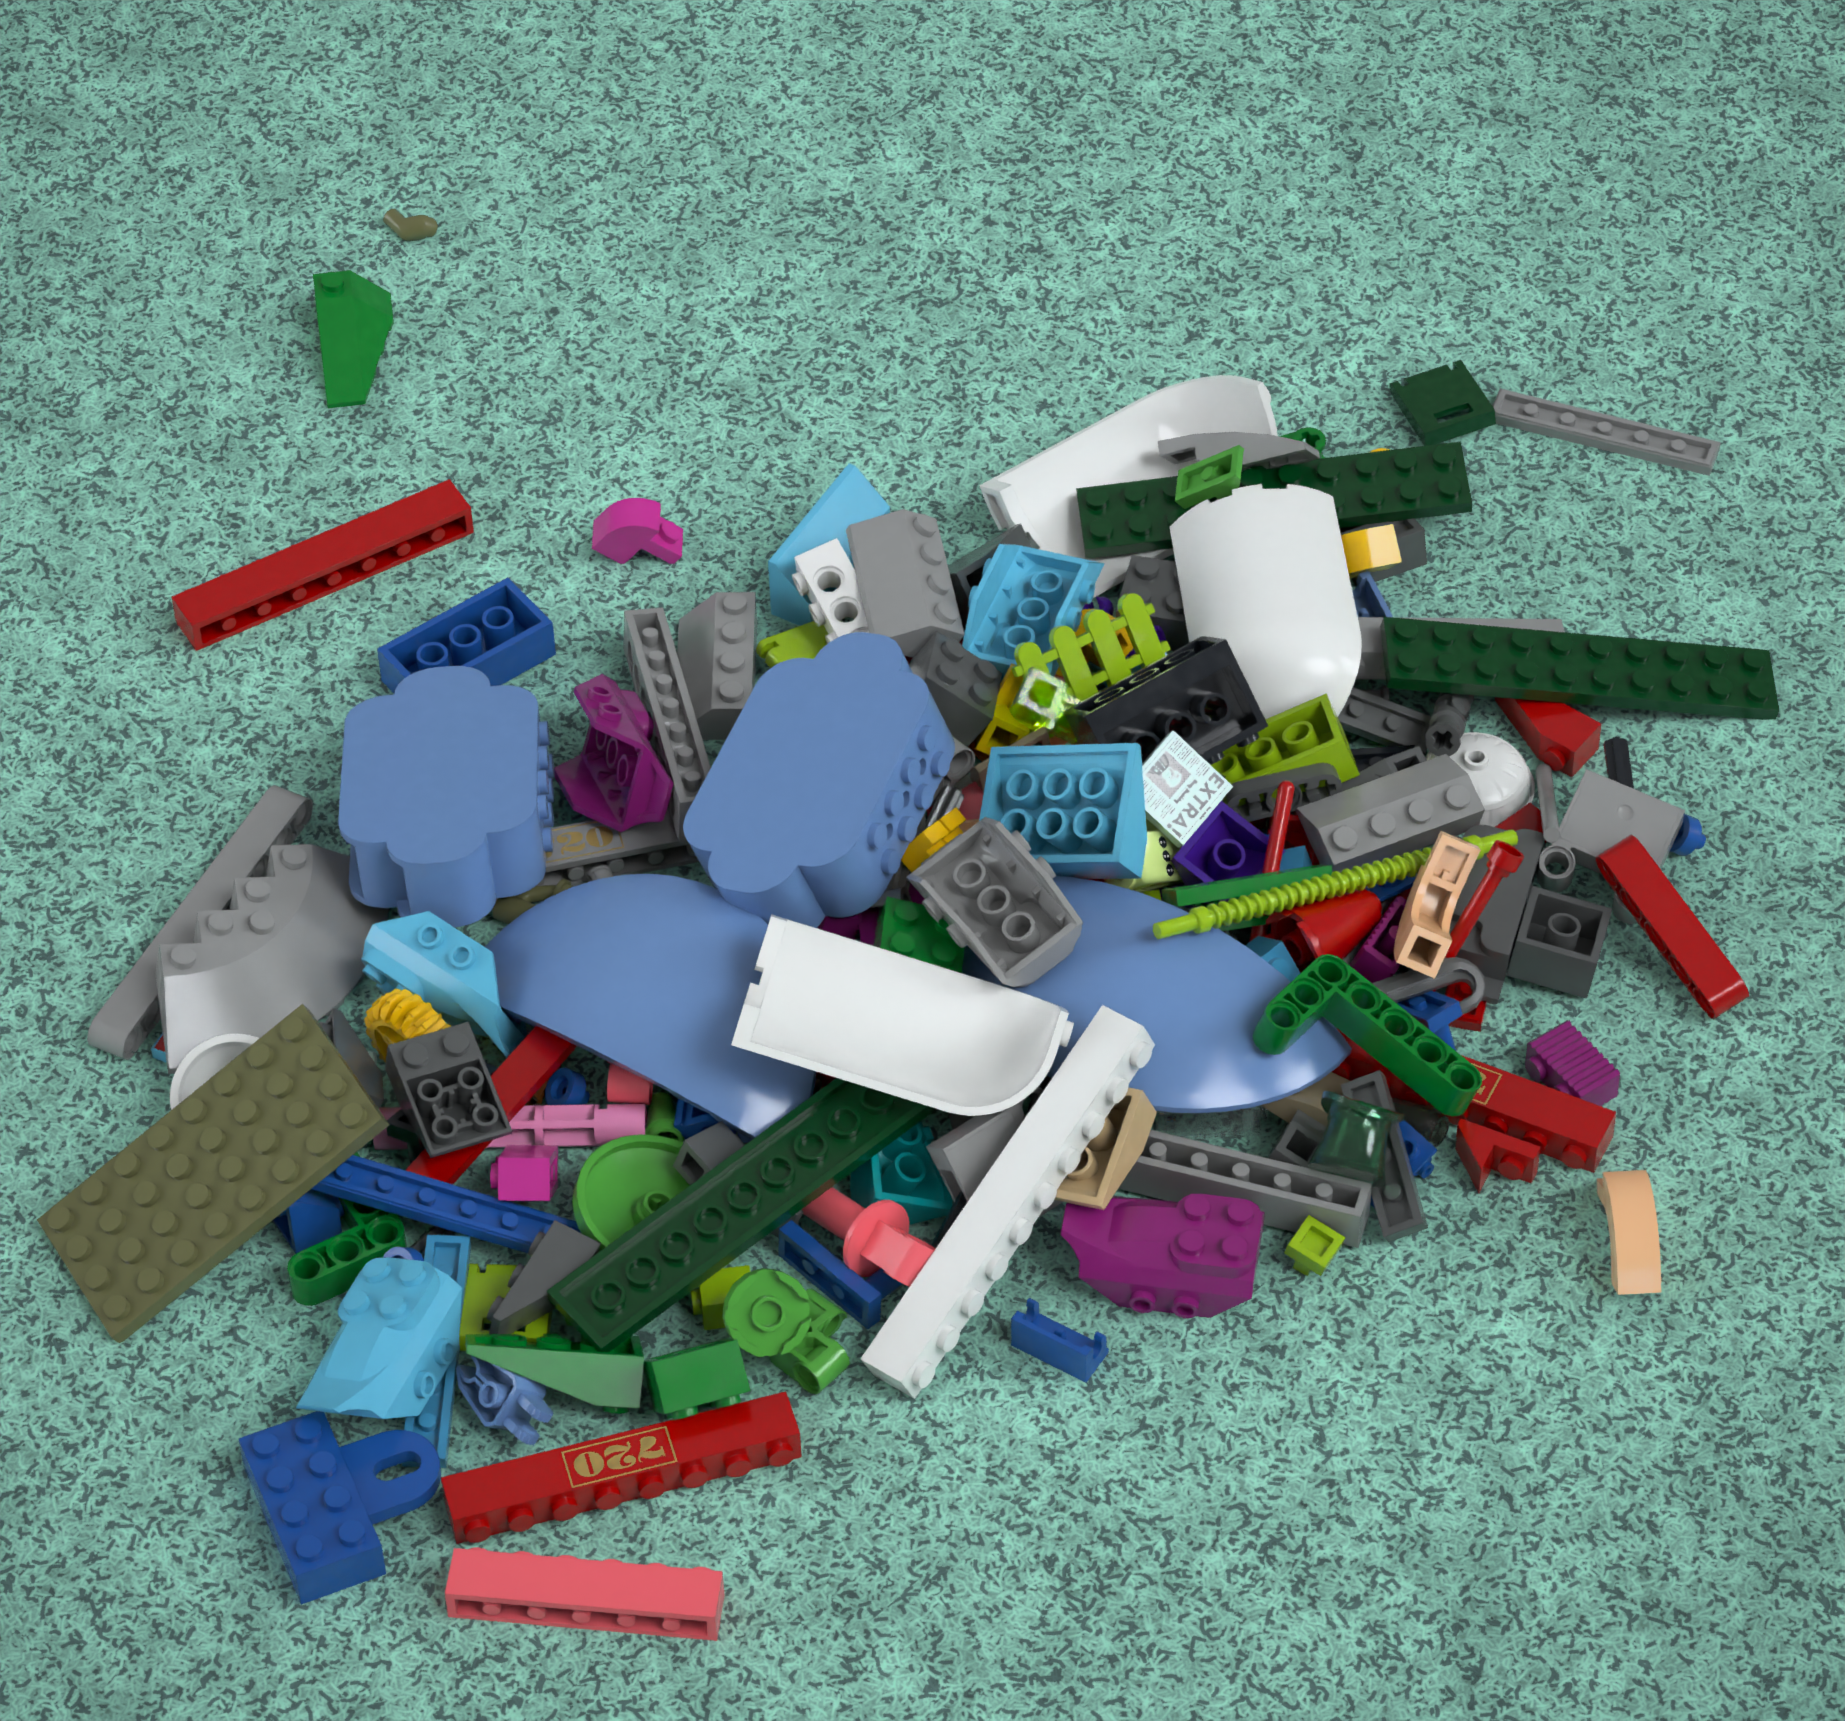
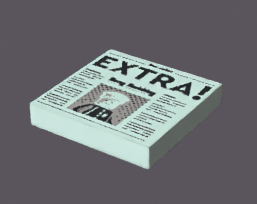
(1180, 789)

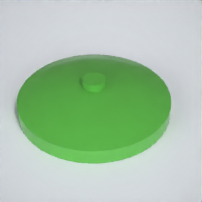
(625, 1185)

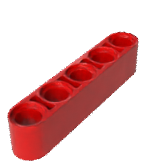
(1672, 926)

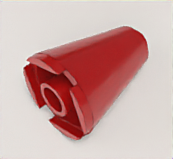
(1326, 926)

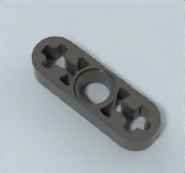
(1267, 784)

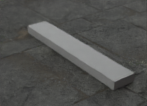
(1606, 432)

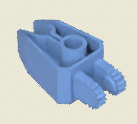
(504, 1398)

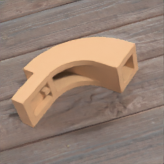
(1427, 915)
(1632, 1231)

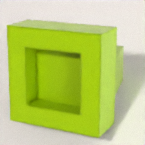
(1313, 1246)

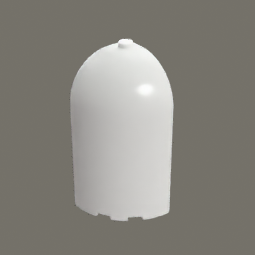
(1120, 450)
(1277, 587)
(897, 1022)

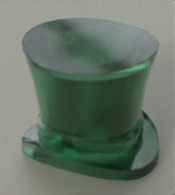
(1354, 1139)

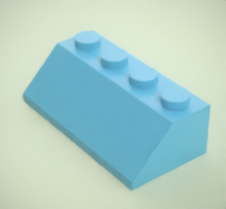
(844, 503)

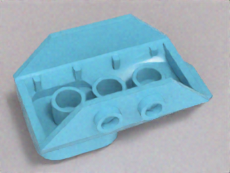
(1023, 599)
(445, 970)
(391, 1343)

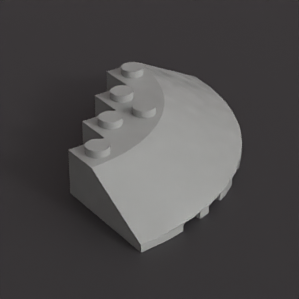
(277, 947)

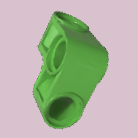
(818, 1357)

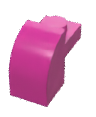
(635, 526)

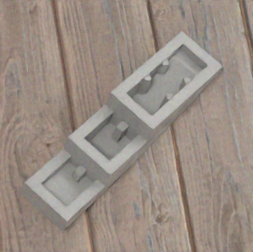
(1259, 449)

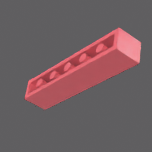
(585, 1593)

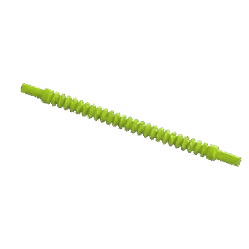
(1368, 875)

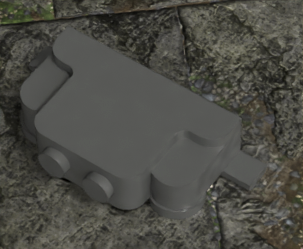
(1498, 926)

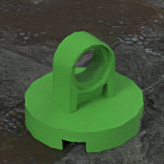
(767, 1312)

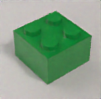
(913, 932)
(696, 1376)

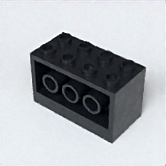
(1188, 692)

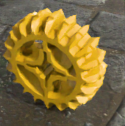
(398, 1018)

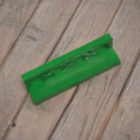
(1235, 887)

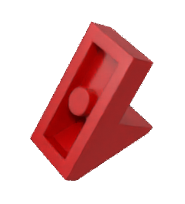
(1489, 1150)

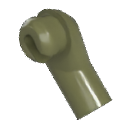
(412, 227)

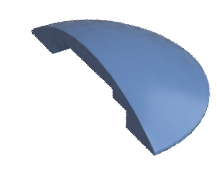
(654, 984)
(1189, 993)

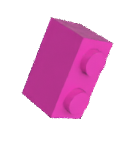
(526, 1173)

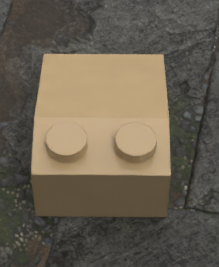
(1111, 1153)

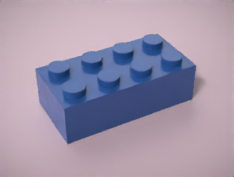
(490, 632)

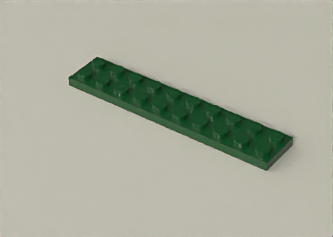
(1363, 486)
(1578, 668)
(730, 1210)

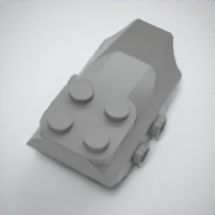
(999, 902)

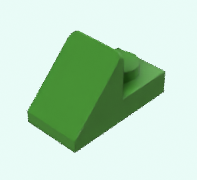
(1210, 478)

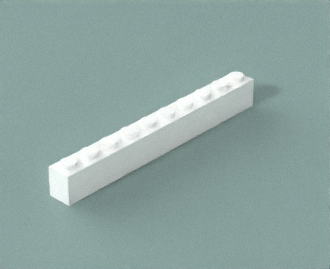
(1008, 1202)

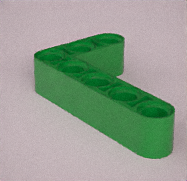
(1376, 1025)
(336, 1262)

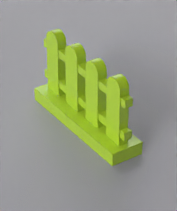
(1106, 646)

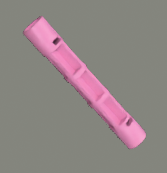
(554, 1125)

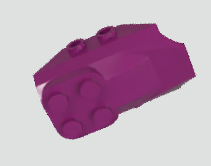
(618, 771)
(1168, 1254)

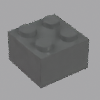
(1159, 584)
(959, 684)
(1559, 942)

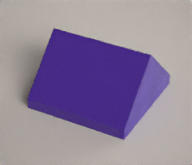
(1221, 849)

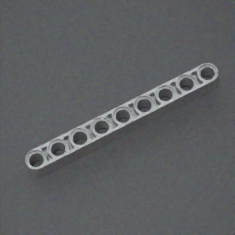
(134, 1004)

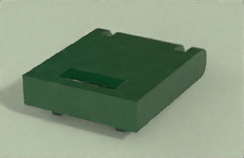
(1441, 393)

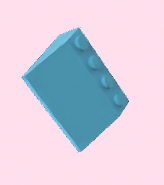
(1072, 805)

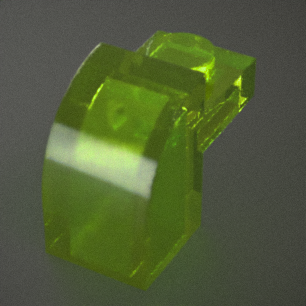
(1042, 702)

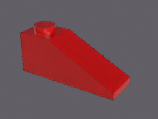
(1554, 732)

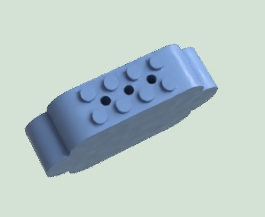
(821, 783)
(446, 795)

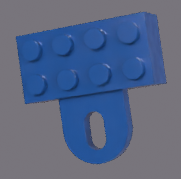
(328, 1497)

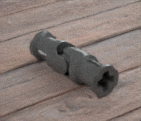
(1448, 723)

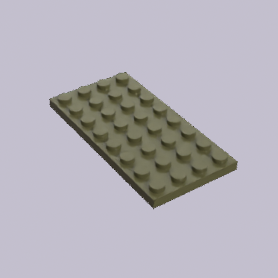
(212, 1173)

